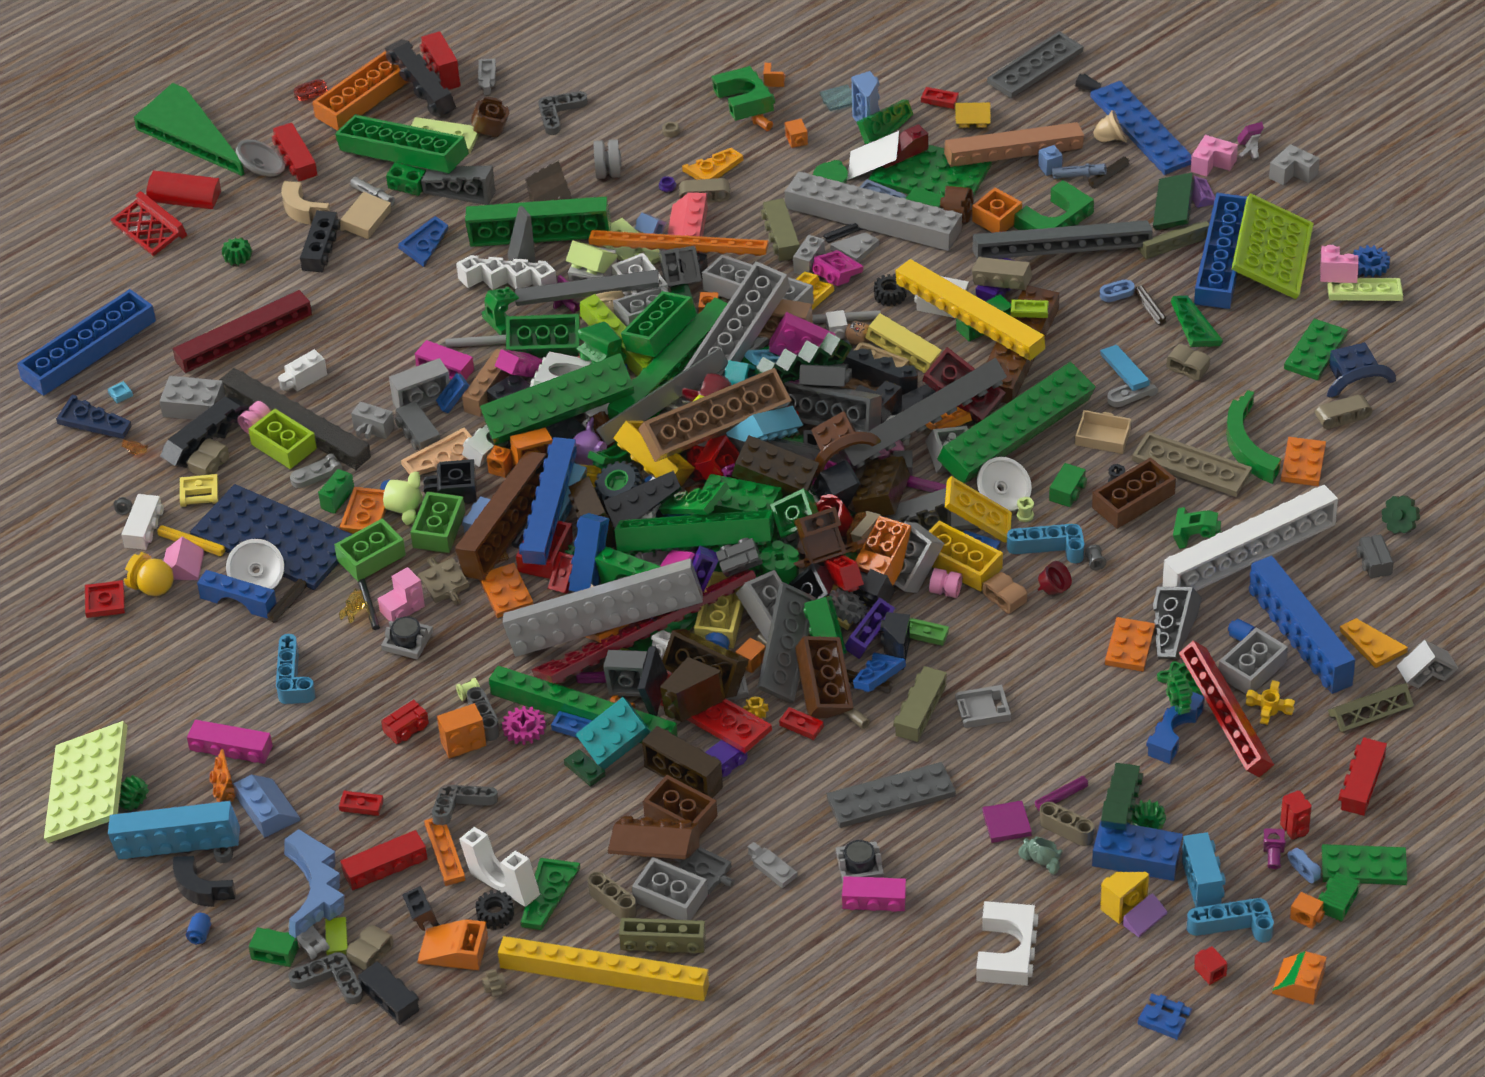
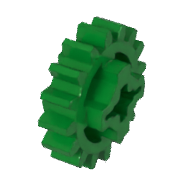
(1179, 692)

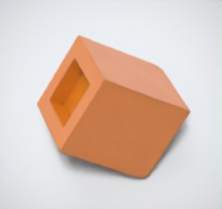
(773, 79)

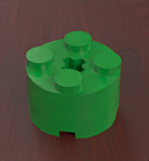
(780, 558)

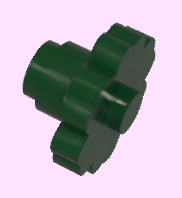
(1400, 514)

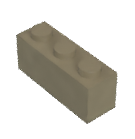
(1001, 273)

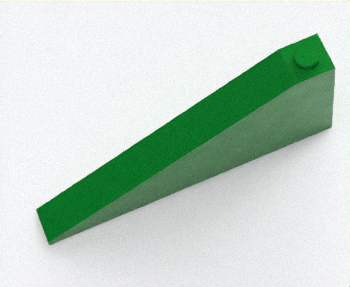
(183, 124)

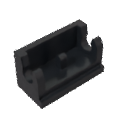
(420, 907)

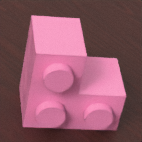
(1213, 153)
(1338, 267)
(404, 598)

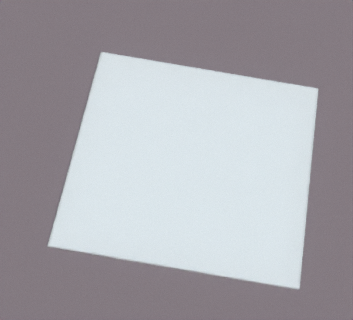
(873, 155)

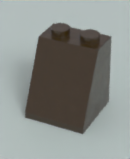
(691, 690)

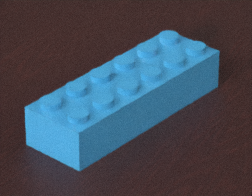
(174, 830)

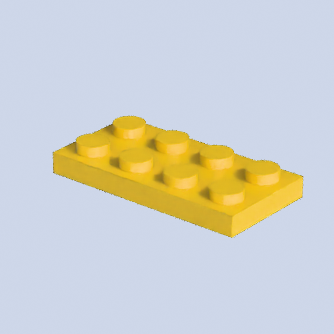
(977, 509)

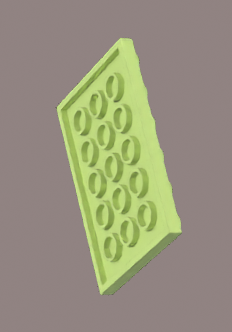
(85, 781)

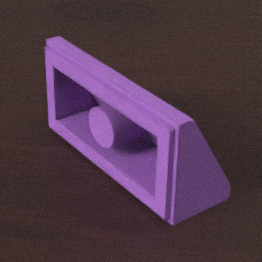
(1202, 193)
(1144, 915)

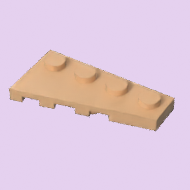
(446, 449)

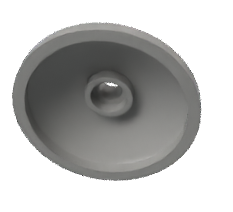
(260, 158)

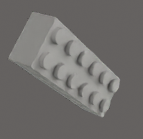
(728, 273)

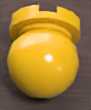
(148, 575)

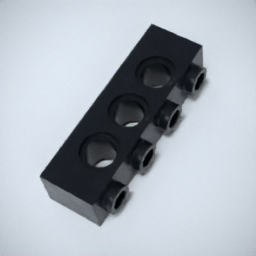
(319, 241)

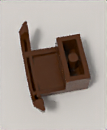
(837, 435)
(822, 537)

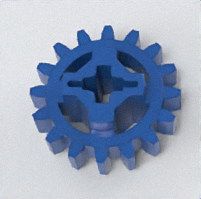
(1372, 261)

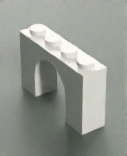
(557, 365)
(511, 875)
(1015, 965)

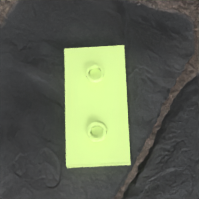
(451, 128)
(626, 252)
(1367, 290)

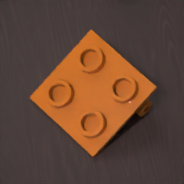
(221, 780)

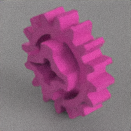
(523, 725)

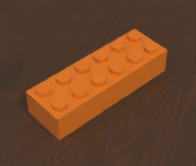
(358, 92)

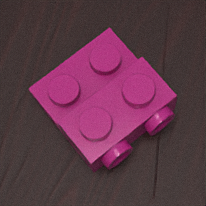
(836, 267)

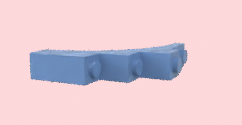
(317, 864)

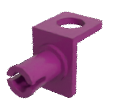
(571, 304)
(1274, 847)

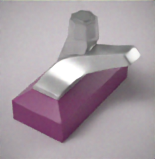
(1249, 138)

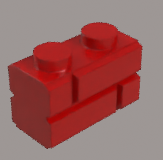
(405, 722)
(1295, 814)

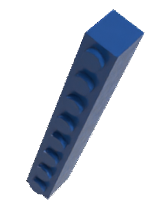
(548, 501)

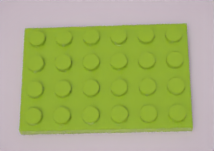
(1272, 246)

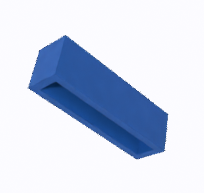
(588, 544)

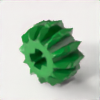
(236, 251)
(132, 792)
(1149, 815)

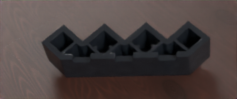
(425, 83)
(880, 370)
(211, 423)

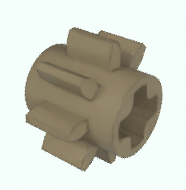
(493, 983)

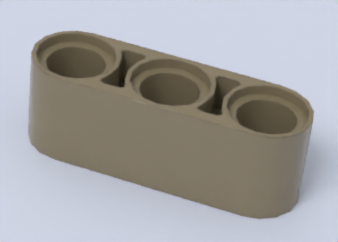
(717, 189)
(1343, 411)
(1066, 824)
(611, 895)

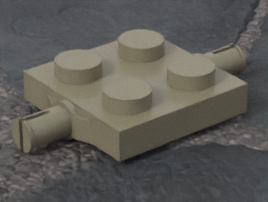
(444, 580)

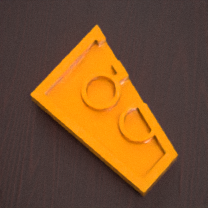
(715, 166)
(1372, 643)

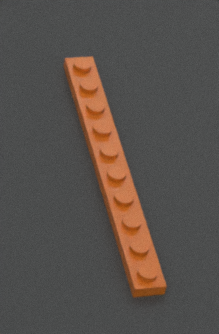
(667, 242)

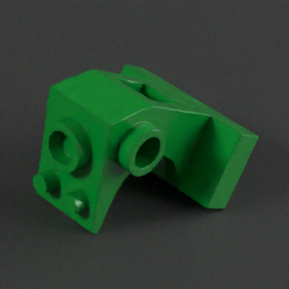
(495, 307)
(1200, 522)

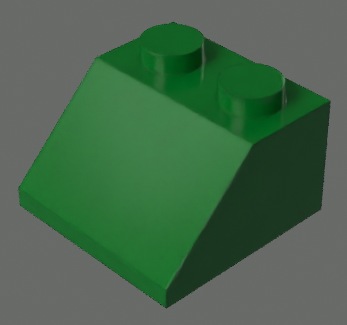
(792, 508)

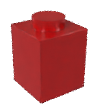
(1210, 965)

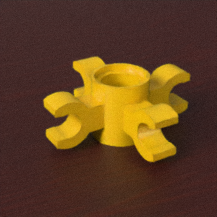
(1270, 702)

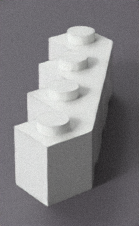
(498, 272)

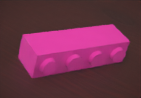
(235, 741)

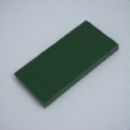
(1173, 201)

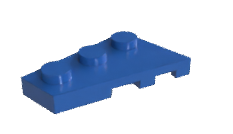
(424, 240)
(878, 671)

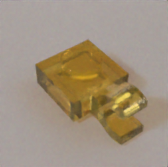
(353, 604)

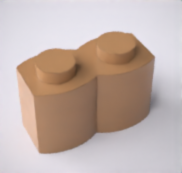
(1005, 592)

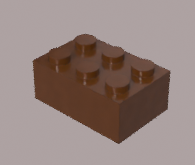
(680, 802)

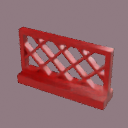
(161, 216)

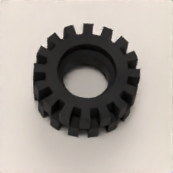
(888, 297)
(495, 900)

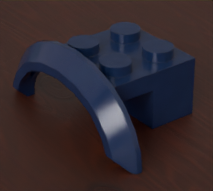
(1353, 364)

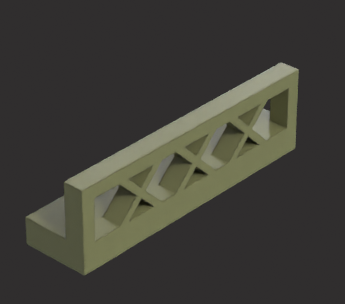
(1174, 239)
(1370, 699)

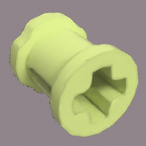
(1025, 511)
(462, 689)

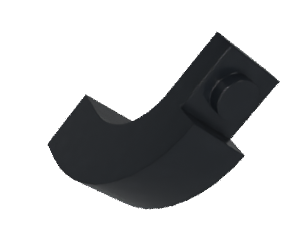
(199, 890)

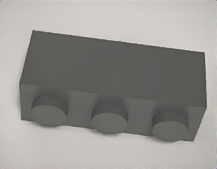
(416, 426)

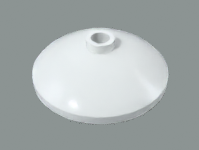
(1008, 476)
(256, 554)

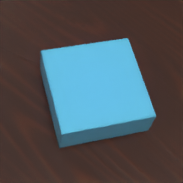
(120, 392)

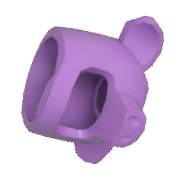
(586, 442)

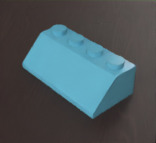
(768, 425)

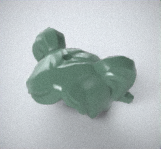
(1042, 852)

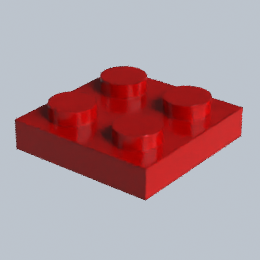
(104, 599)

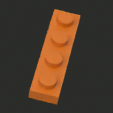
(445, 852)

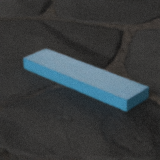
(1125, 367)

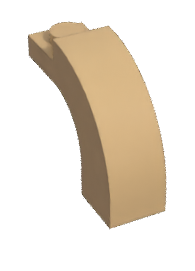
(297, 207)

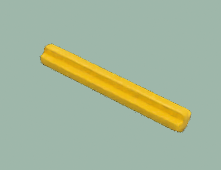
(207, 545)

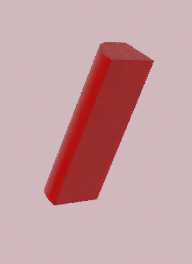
(183, 189)

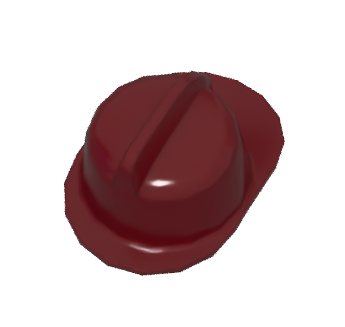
(1054, 578)

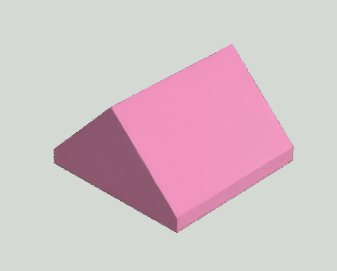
(184, 559)

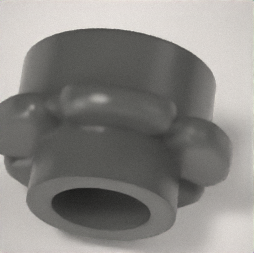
(122, 510)

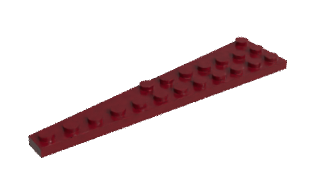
(591, 653)

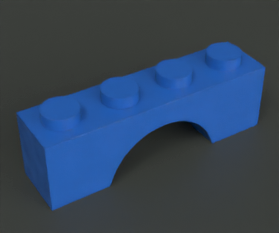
(256, 598)
(1165, 742)

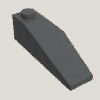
(522, 238)
(1175, 615)

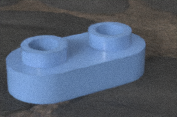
(1117, 290)
(1300, 861)

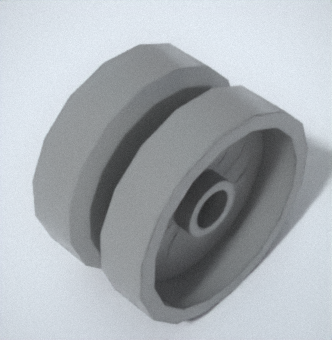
(608, 158)

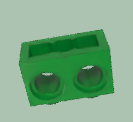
(405, 179)

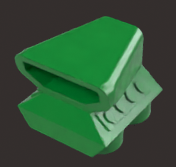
(599, 343)

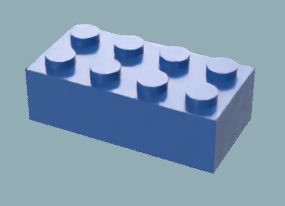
(1138, 851)

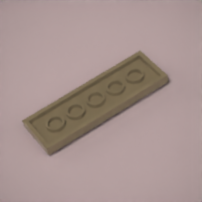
(1193, 464)

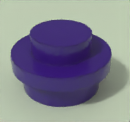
(667, 184)

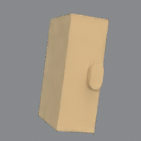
(365, 215)
(1103, 431)

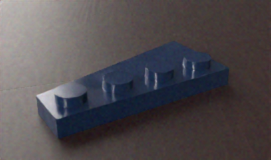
(87, 417)

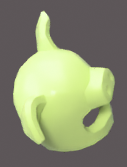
(404, 497)

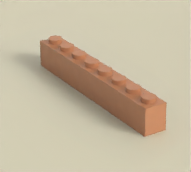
(1012, 144)

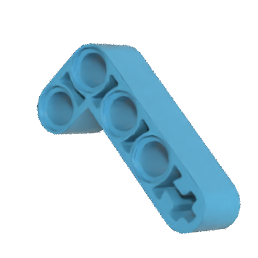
(1047, 539)
(289, 686)
(1233, 916)

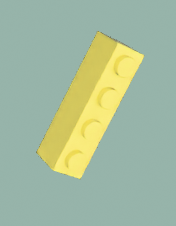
(902, 342)

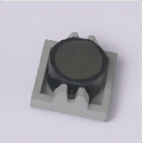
(406, 637)
(860, 859)

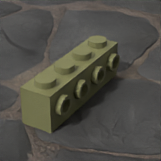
(780, 229)
(920, 703)
(662, 935)

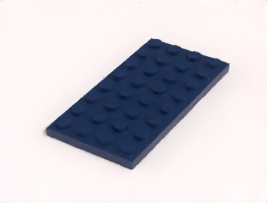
(301, 539)

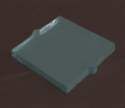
(837, 97)

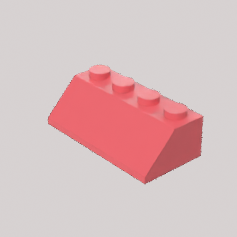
(689, 215)

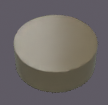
(670, 129)

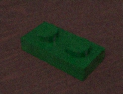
(584, 767)

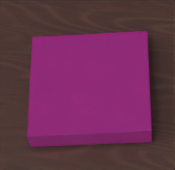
(1006, 821)

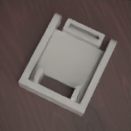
(978, 707)

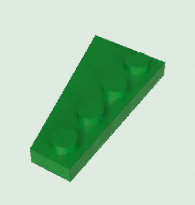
(884, 121)
(1194, 324)
(553, 881)

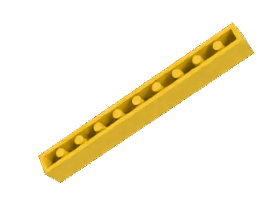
(970, 309)
(603, 968)

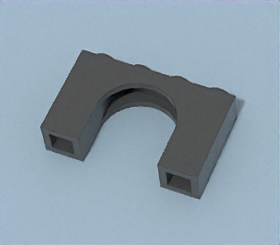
(825, 375)

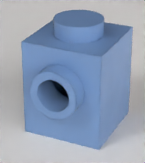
(1049, 158)
(649, 224)

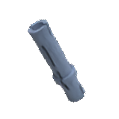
(1076, 171)

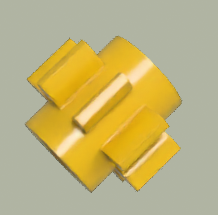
(756, 706)

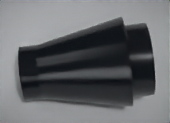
(1087, 83)

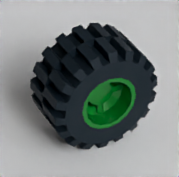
(617, 479)

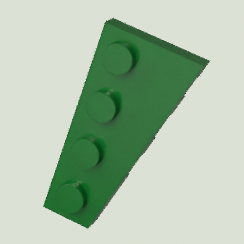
(696, 502)

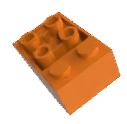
(885, 548)
(455, 945)

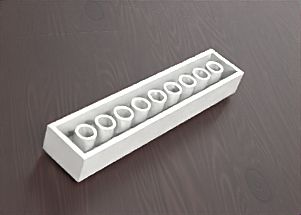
(1252, 540)

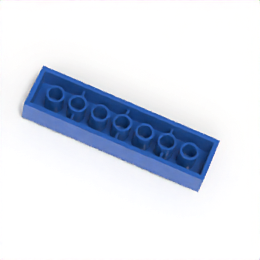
(1215, 276)
(86, 342)
(1302, 624)

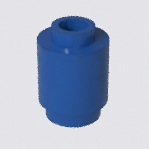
(1239, 629)
(198, 928)

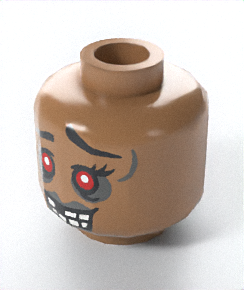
(857, 332)

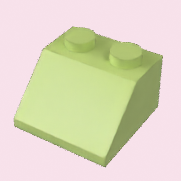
(590, 257)

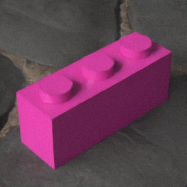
(453, 360)
(518, 363)
(874, 893)

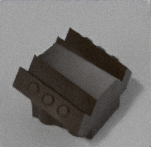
(548, 184)

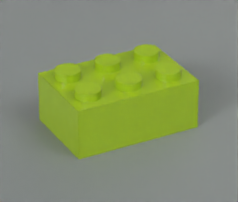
(282, 438)

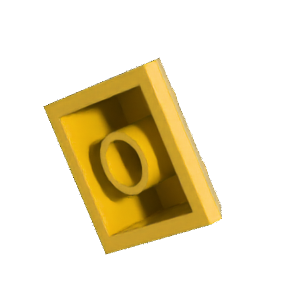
(972, 114)
(1122, 893)

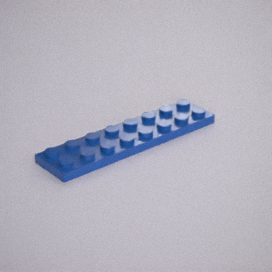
(1142, 127)

